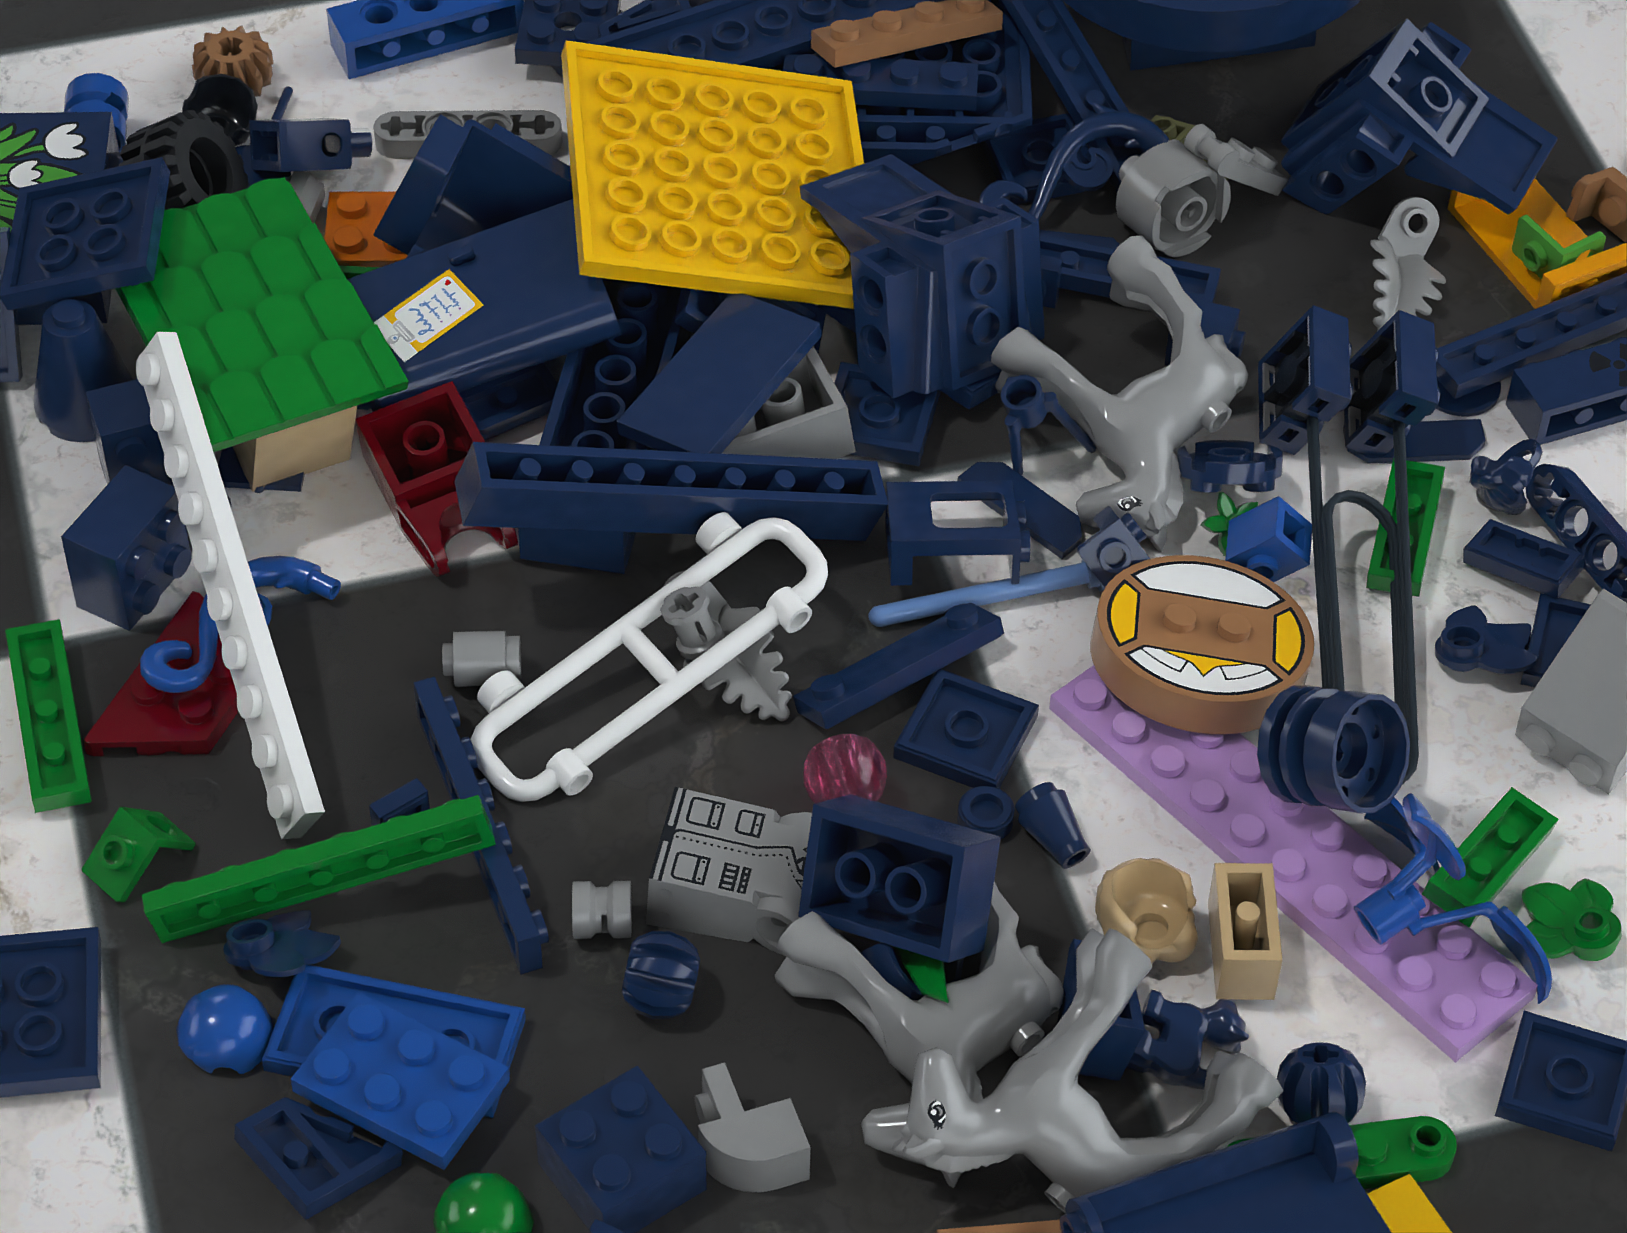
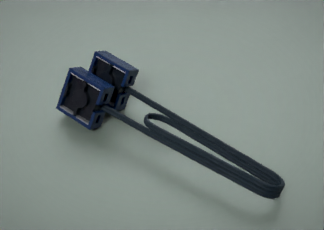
(1382, 395)

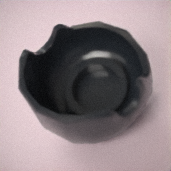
(226, 102)

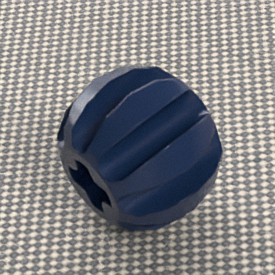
(660, 975)
(1321, 1081)

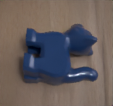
(1182, 1030)

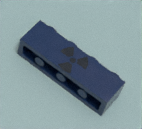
(1571, 392)

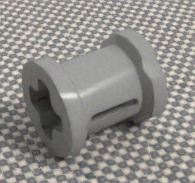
(691, 622)

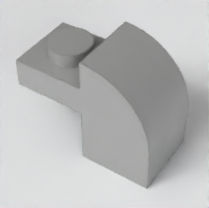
(751, 1147)

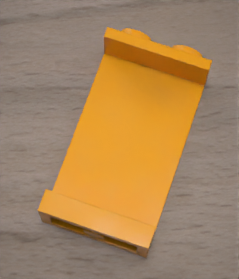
(1496, 234)

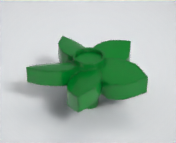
(1220, 522)

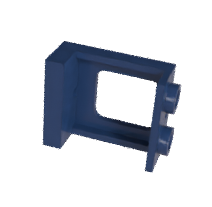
(912, 531)

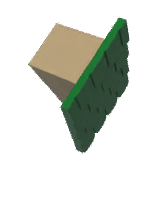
(265, 330)

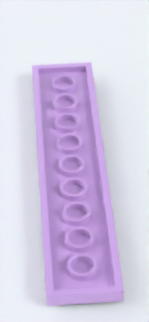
(1438, 980)

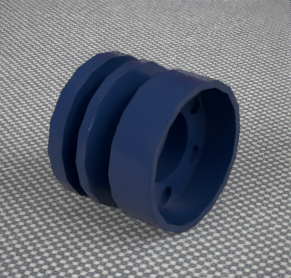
(1333, 748)

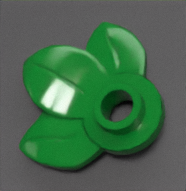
(1573, 919)

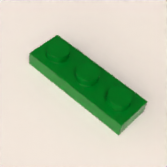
(1424, 493)
(1493, 854)

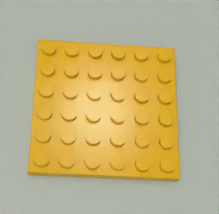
(699, 172)

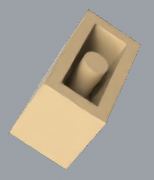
(1244, 931)

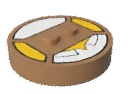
(1199, 642)

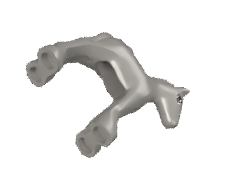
(1153, 412)
(981, 1021)
(1051, 1117)

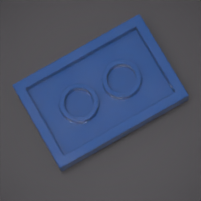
(400, 1080)

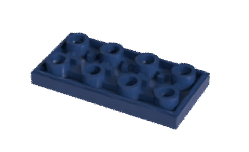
(720, 377)

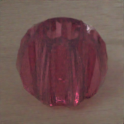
(844, 767)

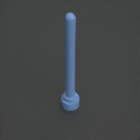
(984, 594)

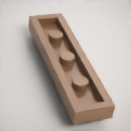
(904, 30)

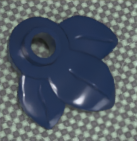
(1473, 643)
(278, 945)

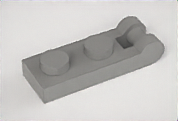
(1236, 160)

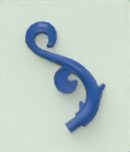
(265, 571)

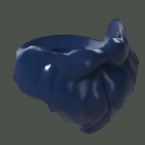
(1503, 481)

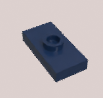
(1523, 558)

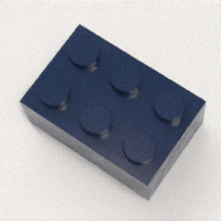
(899, 877)

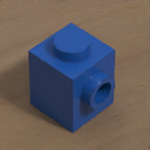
(1270, 540)

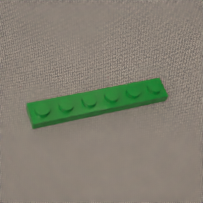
(318, 869)

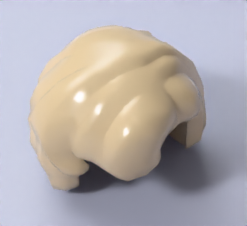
(1150, 907)

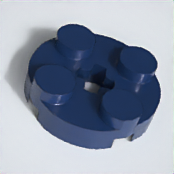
(1230, 464)

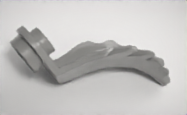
(1403, 262)
(751, 671)

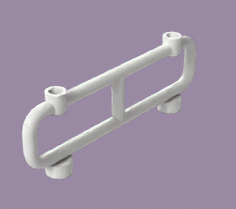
(723, 543)

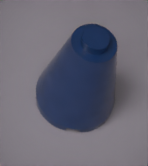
(73, 360)

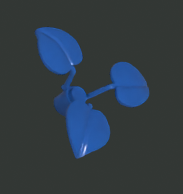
(1399, 902)

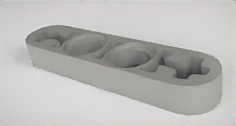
(410, 123)

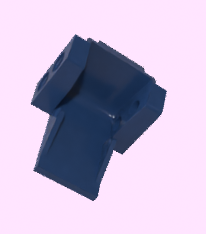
(1412, 97)
(469, 183)
(930, 274)

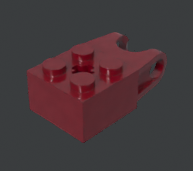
(415, 458)

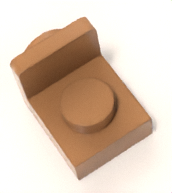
(1602, 197)

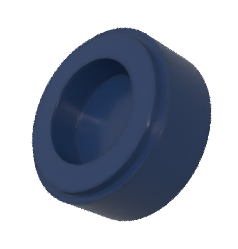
(986, 811)

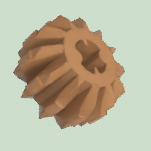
(235, 55)

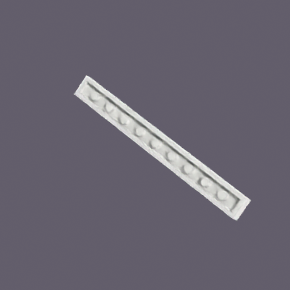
(229, 586)

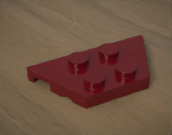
(164, 720)

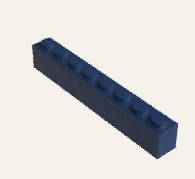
(664, 490)

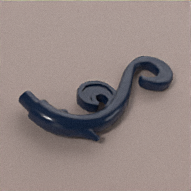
(1063, 161)

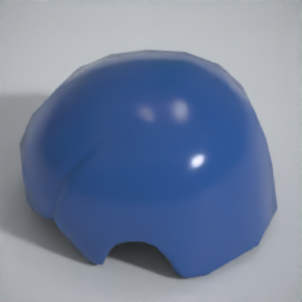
(224, 1029)

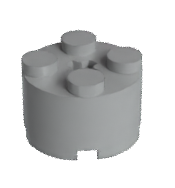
(1171, 198)

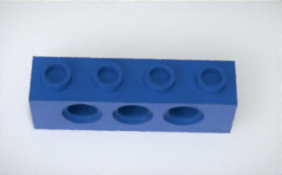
(396, 32)

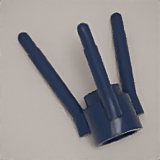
(1027, 408)

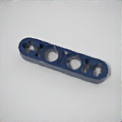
(1601, 525)

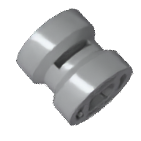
(601, 909)

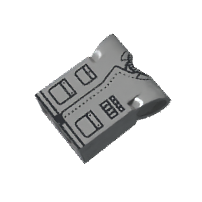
(728, 869)

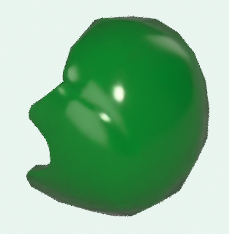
(483, 1206)

